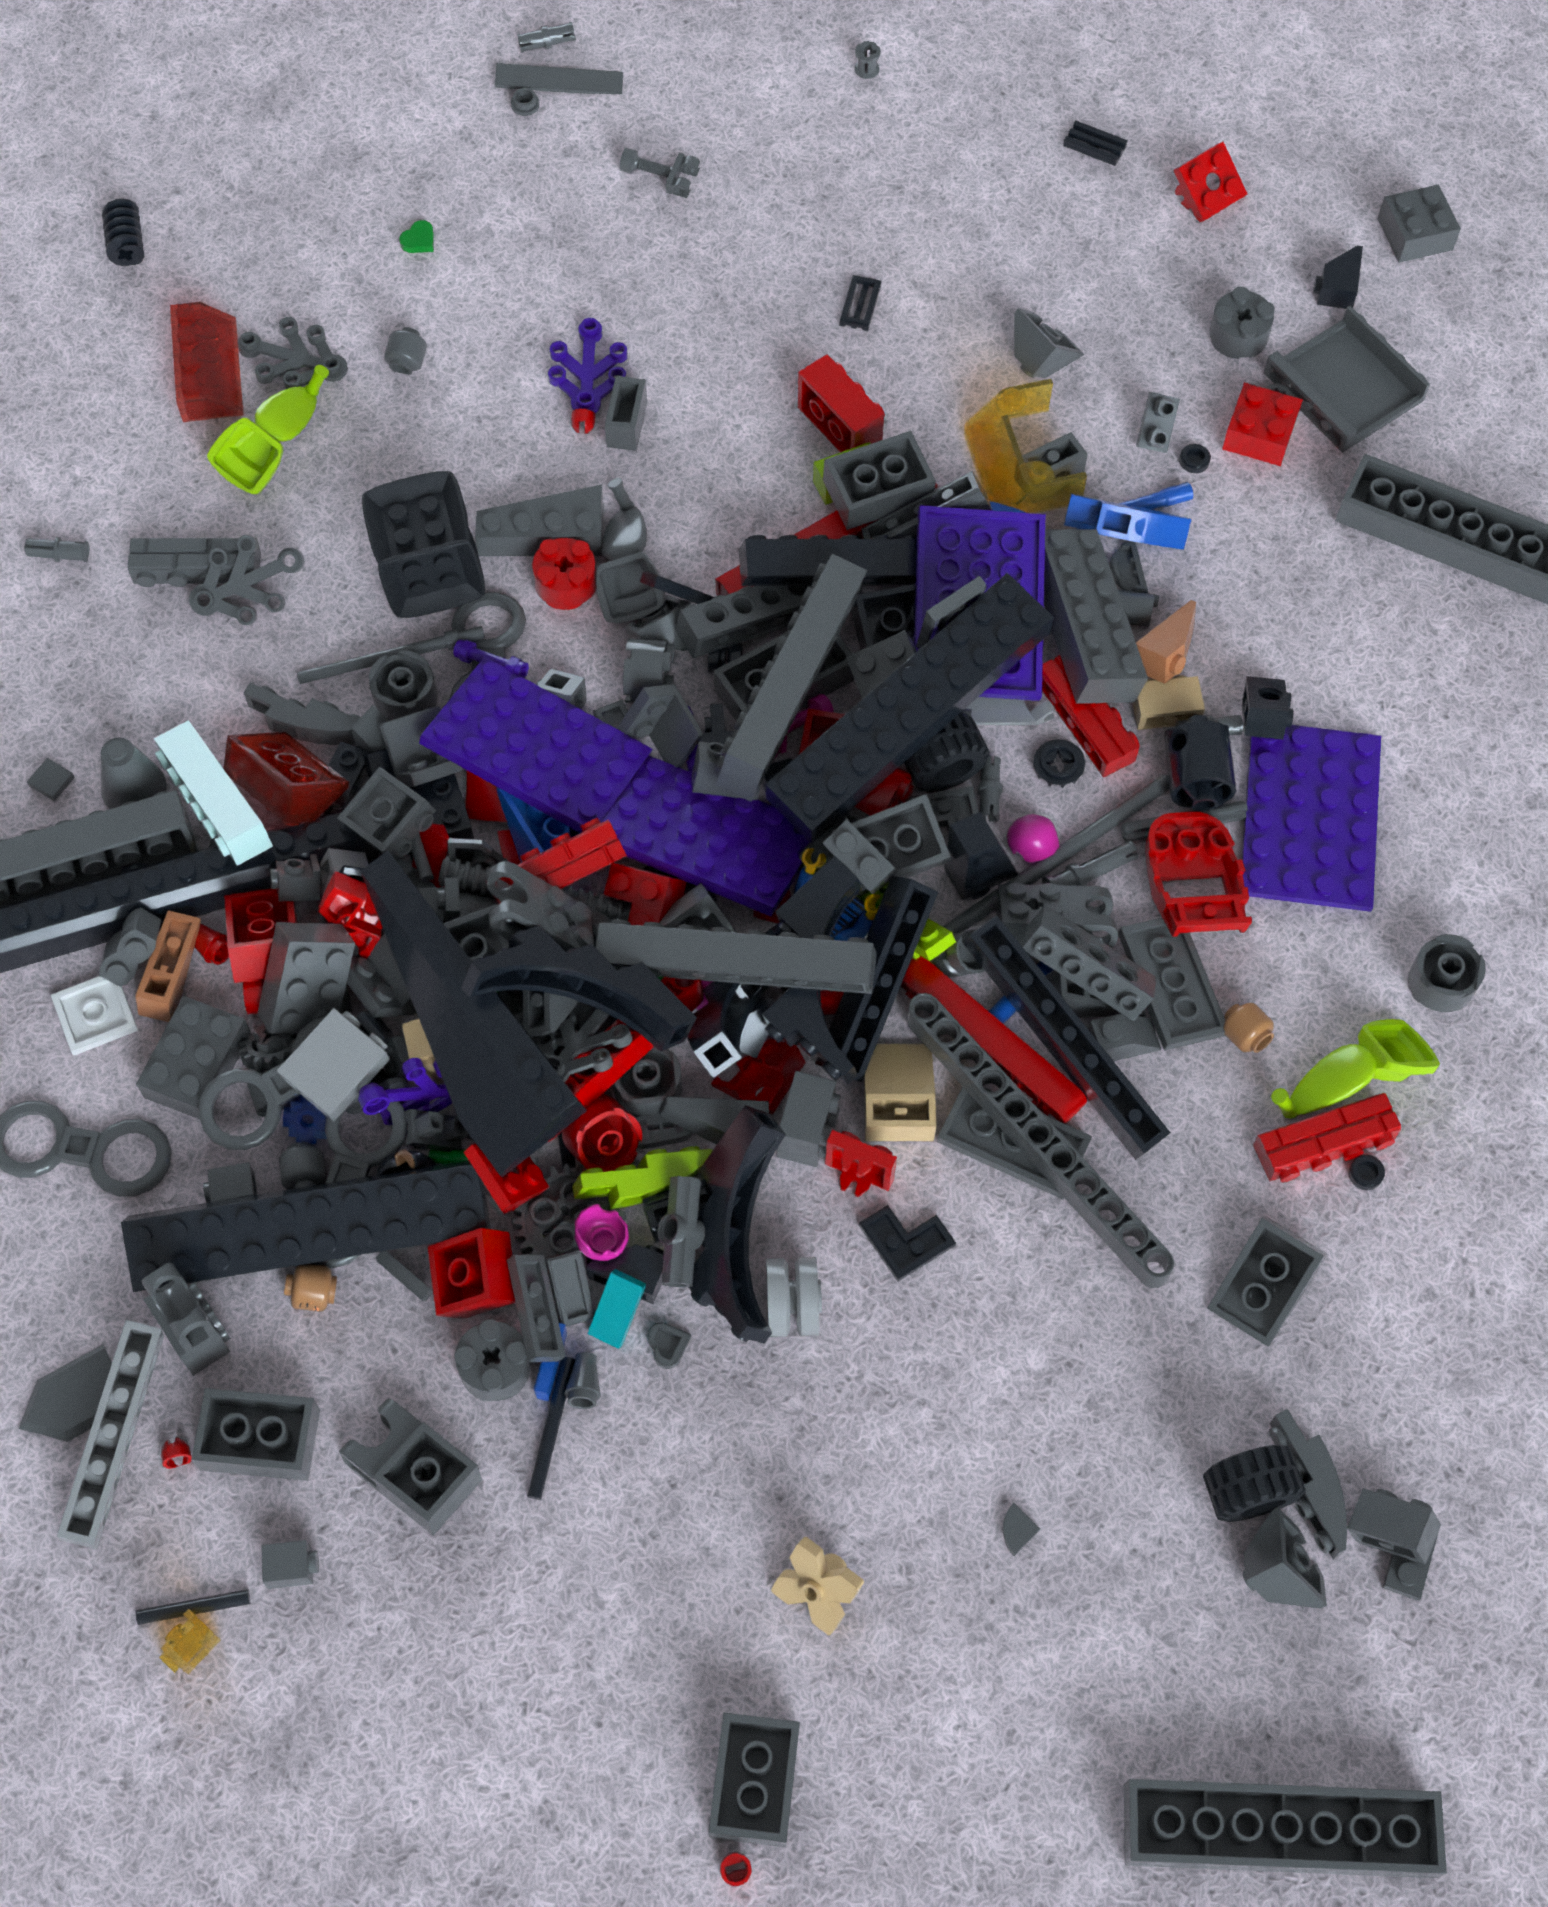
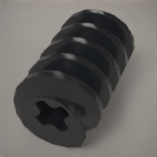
(123, 232)

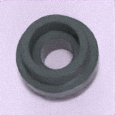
(525, 102)

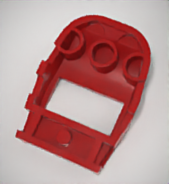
(1196, 848)

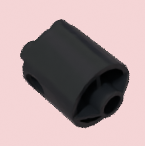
(1200, 764)

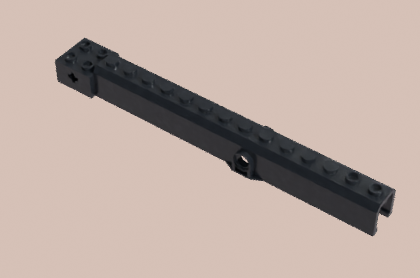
(187, 883)

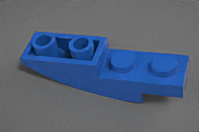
(1127, 522)

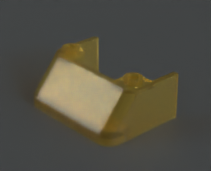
(1000, 462)

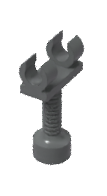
(676, 185)

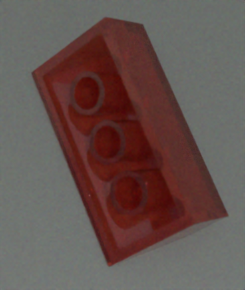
(205, 362)
(282, 775)

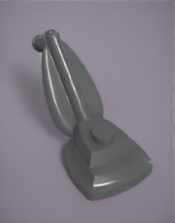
(618, 580)

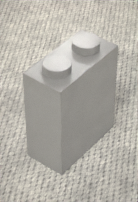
(334, 1063)

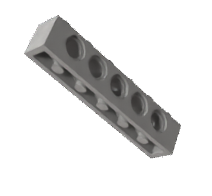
(111, 1435)

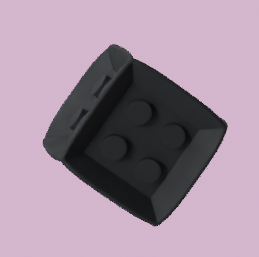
(423, 544)

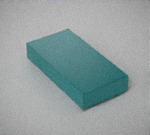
(616, 1308)

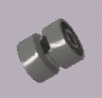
(957, 959)

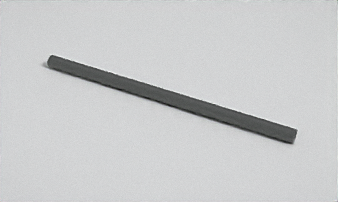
(1065, 851)

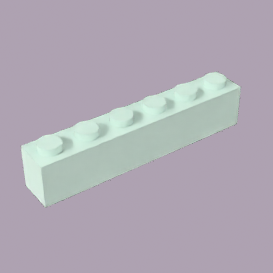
(211, 794)

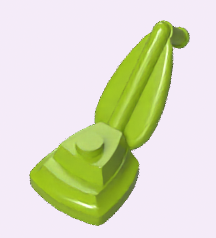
(250, 450)
(1385, 1052)

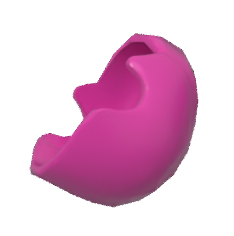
(1033, 837)
(600, 1233)

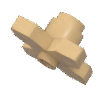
(820, 1582)

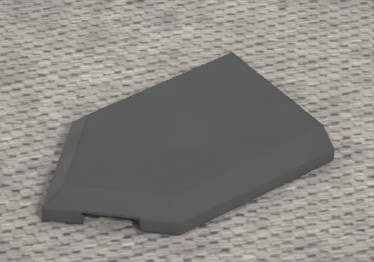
(68, 1398)

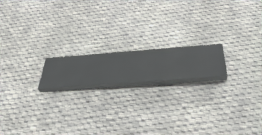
(558, 79)

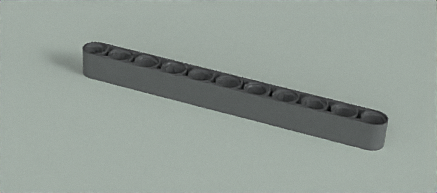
(1043, 1153)

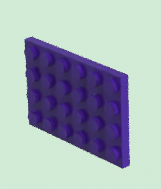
(971, 543)
(535, 745)
(1312, 817)
(708, 839)

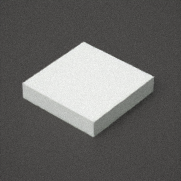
(93, 1014)

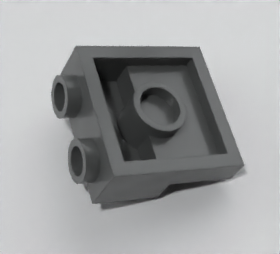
(387, 814)

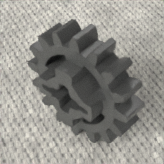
(265, 1050)

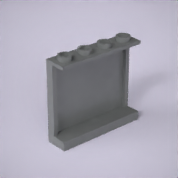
(1349, 380)

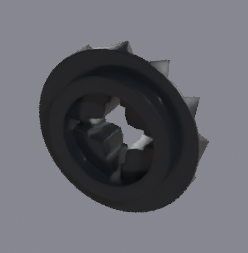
(1068, 753)

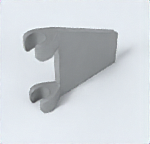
(1009, 712)

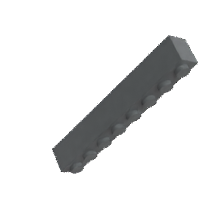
(741, 957)

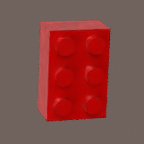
(838, 405)
(251, 929)

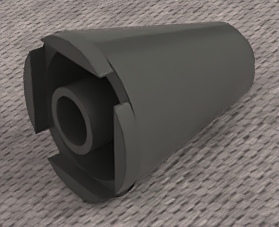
(128, 774)

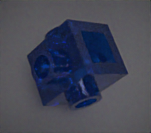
(298, 1127)

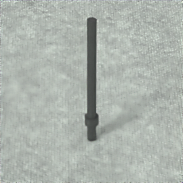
(448, 641)

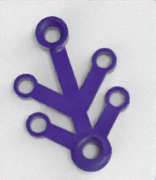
(587, 372)
(375, 1099)

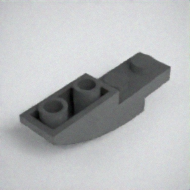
(316, 723)
(1324, 1496)

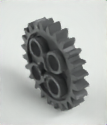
(554, 1200)

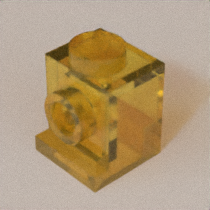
(188, 1644)

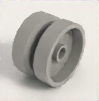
(793, 1296)

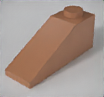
(1167, 645)
(168, 967)

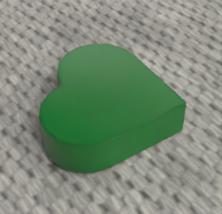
(418, 238)

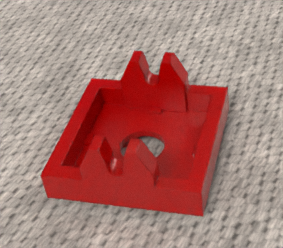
(1193, 184)
(860, 1162)
(512, 1188)

